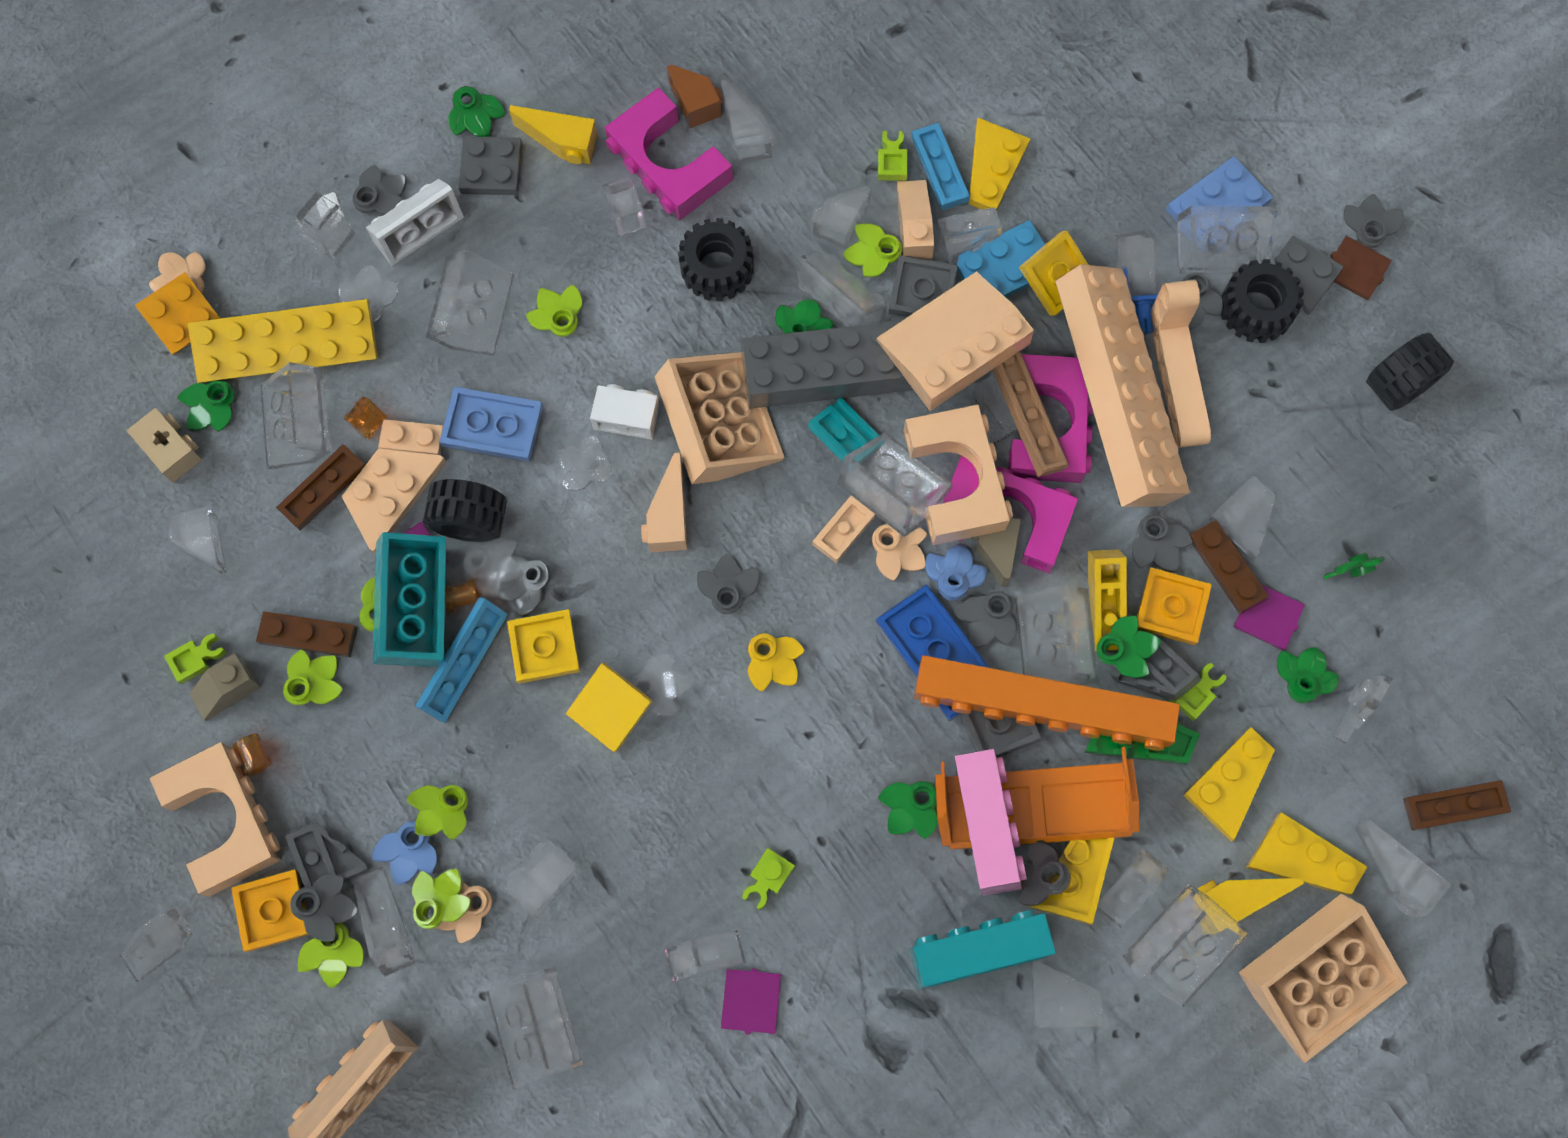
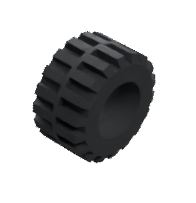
(716, 238)
(1267, 280)
(1409, 371)
(464, 510)

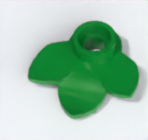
(474, 116)
(801, 318)
(205, 408)
(1357, 566)
(1133, 647)
(1306, 670)
(907, 811)

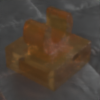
(365, 417)

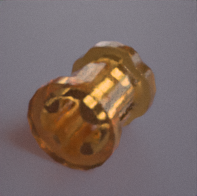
(461, 595)
(252, 754)

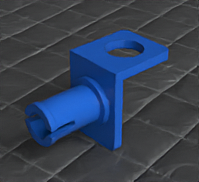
(1143, 309)

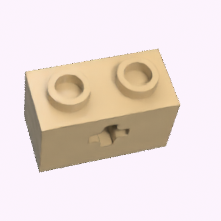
(154, 432)

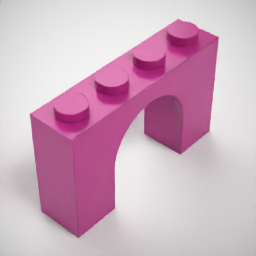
(680, 188)
(1063, 381)
(1048, 510)

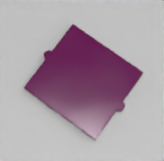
(1272, 619)
(750, 1001)

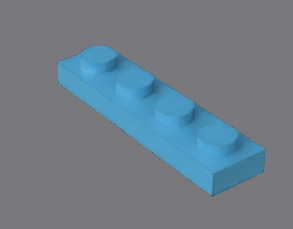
(461, 660)

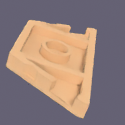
(388, 490)

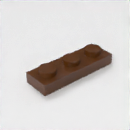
(321, 487)
(1228, 567)
(306, 634)
(1457, 805)

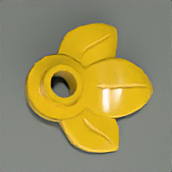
(775, 665)

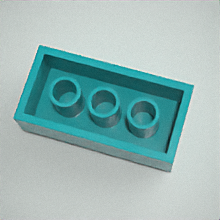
(409, 600)
(983, 950)

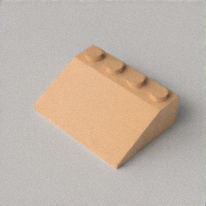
(956, 339)
(713, 417)
(1324, 976)
(355, 1084)

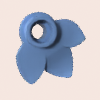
(955, 567)
(403, 856)

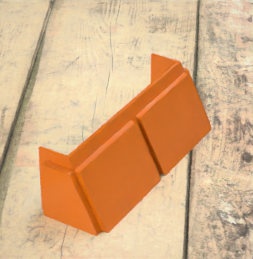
(1052, 804)

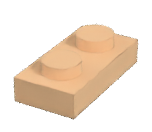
(411, 437)
(843, 529)

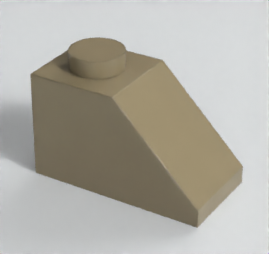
(998, 551)
(223, 686)

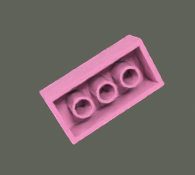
(988, 824)

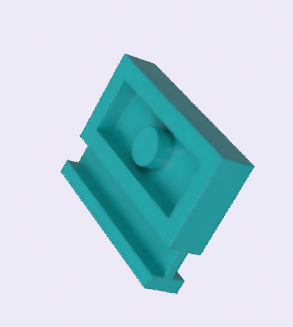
(841, 429)

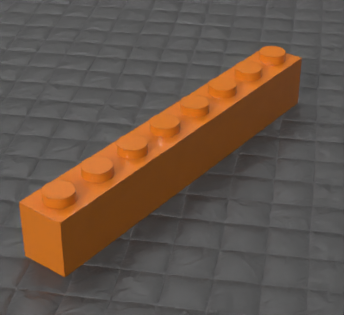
(1046, 702)

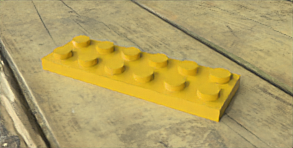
(273, 339)

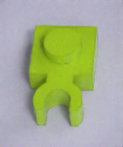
(892, 159)
(190, 659)
(1200, 696)
(770, 874)

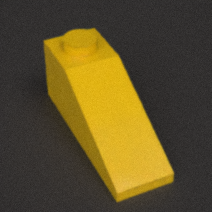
(563, 134)
(1107, 590)
(1245, 897)

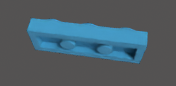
(940, 166)

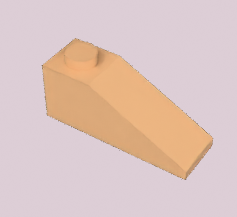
(915, 219)
(666, 514)

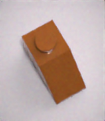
(695, 95)

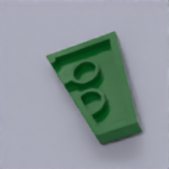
(1177, 753)

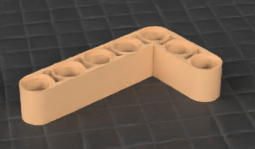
(1177, 362)

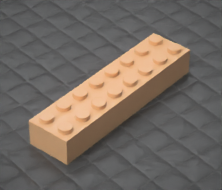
(1122, 387)

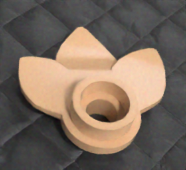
(173, 265)
(899, 555)
(470, 923)

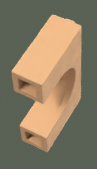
(965, 434)
(250, 845)

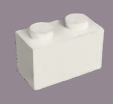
(625, 411)

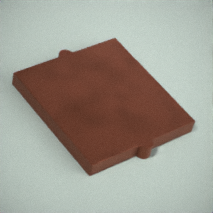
(1361, 269)

